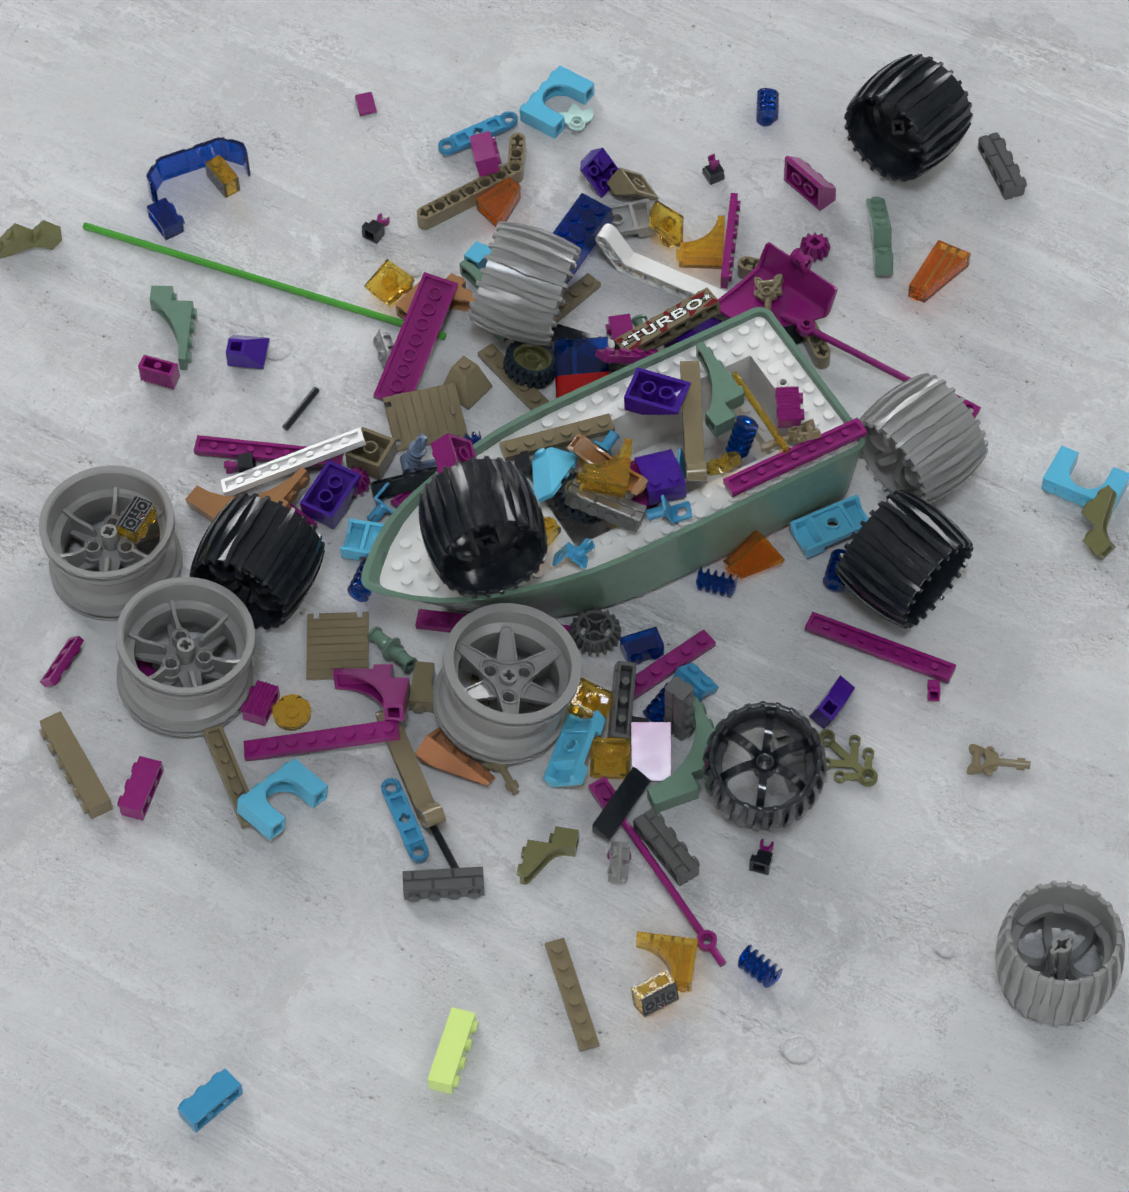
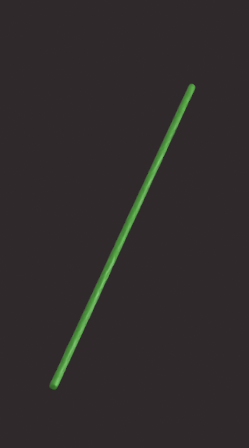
(246, 275)

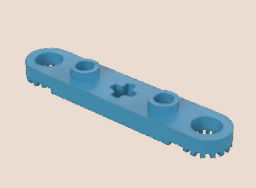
(461, 139)
(410, 831)

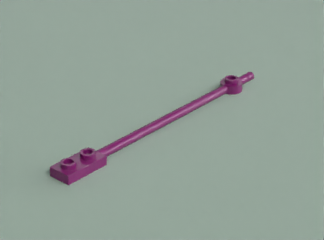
(809, 330)
(602, 792)

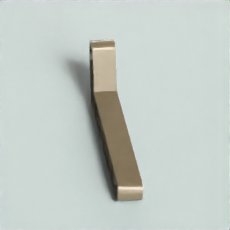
(465, 196)
(816, 347)
(693, 423)
(426, 809)

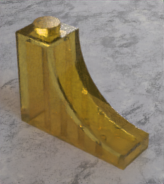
(706, 251)
(609, 476)
(677, 954)

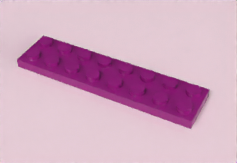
(416, 336)

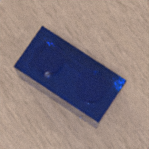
(165, 218)
(642, 646)

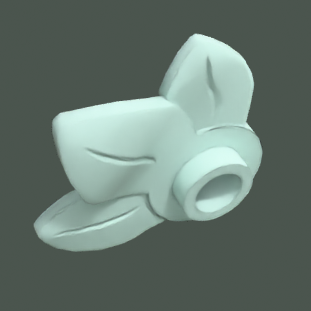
(576, 118)

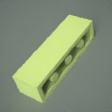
(452, 1050)

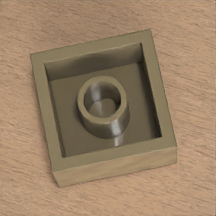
(373, 456)

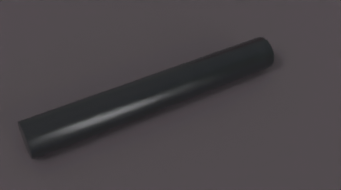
(299, 410)
(443, 846)

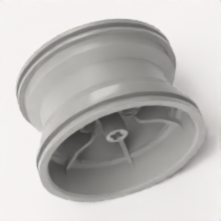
(103, 496)
(175, 608)
(510, 632)

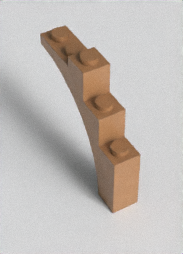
(210, 504)

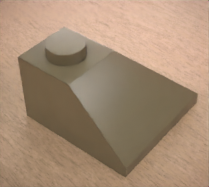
(631, 185)
(469, 382)

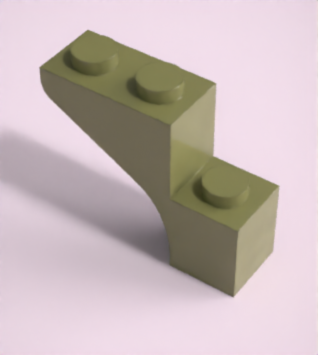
(21, 238)
(1099, 513)
(538, 854)

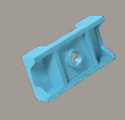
(814, 533)
(359, 538)
(571, 749)

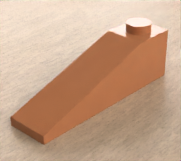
(443, 754)

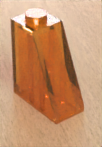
(499, 201)
(752, 556)

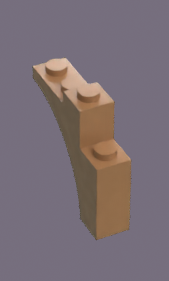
(460, 301)
(592, 454)

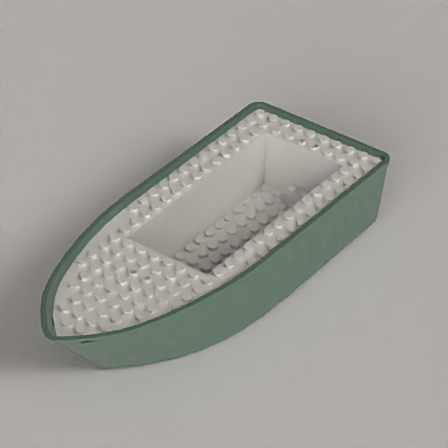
(660, 552)

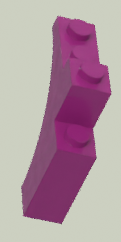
(380, 685)

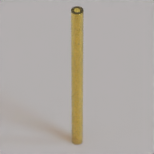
(761, 413)

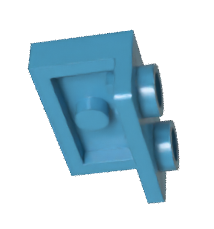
(700, 681)

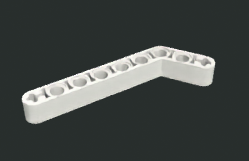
(648, 270)

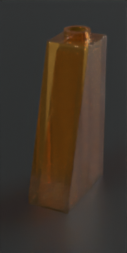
(938, 270)

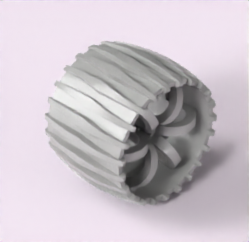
(523, 283)
(922, 439)
(1058, 999)

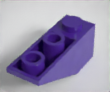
(832, 702)

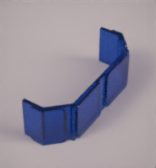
(194, 159)

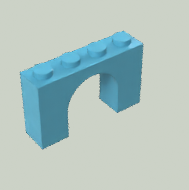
(560, 83)
(1058, 480)
(291, 778)

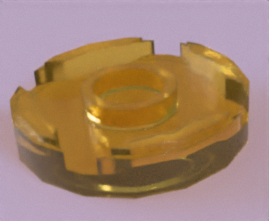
(726, 463)
(291, 712)

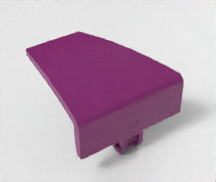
(803, 290)

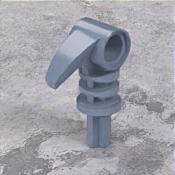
(412, 458)

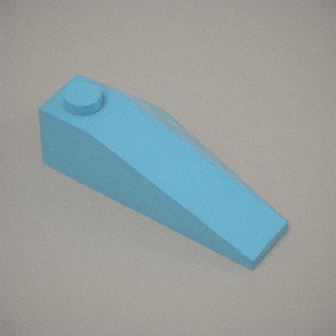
(549, 469)

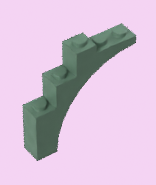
(683, 783)

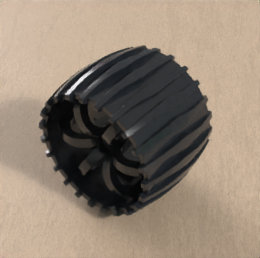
(908, 117)
(482, 526)
(261, 556)
(904, 558)
(770, 717)

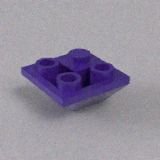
(598, 169)
(247, 351)

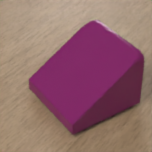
(365, 103)

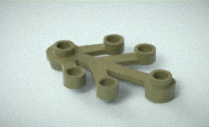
(850, 760)

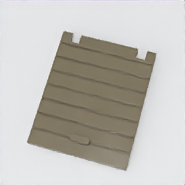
(425, 413)
(336, 642)

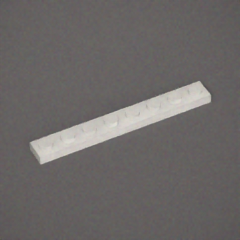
(292, 462)

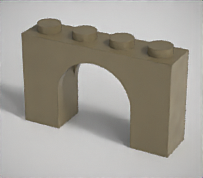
(422, 687)

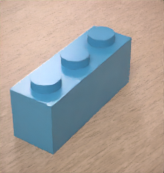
(209, 1100)

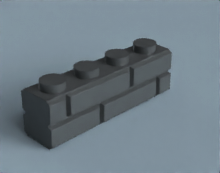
(1001, 165)
(606, 507)
(622, 700)
(680, 708)
(666, 847)
(443, 883)

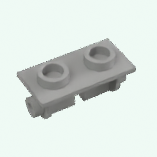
(383, 345)
(617, 871)

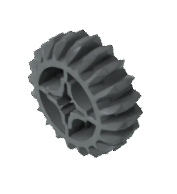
(596, 625)

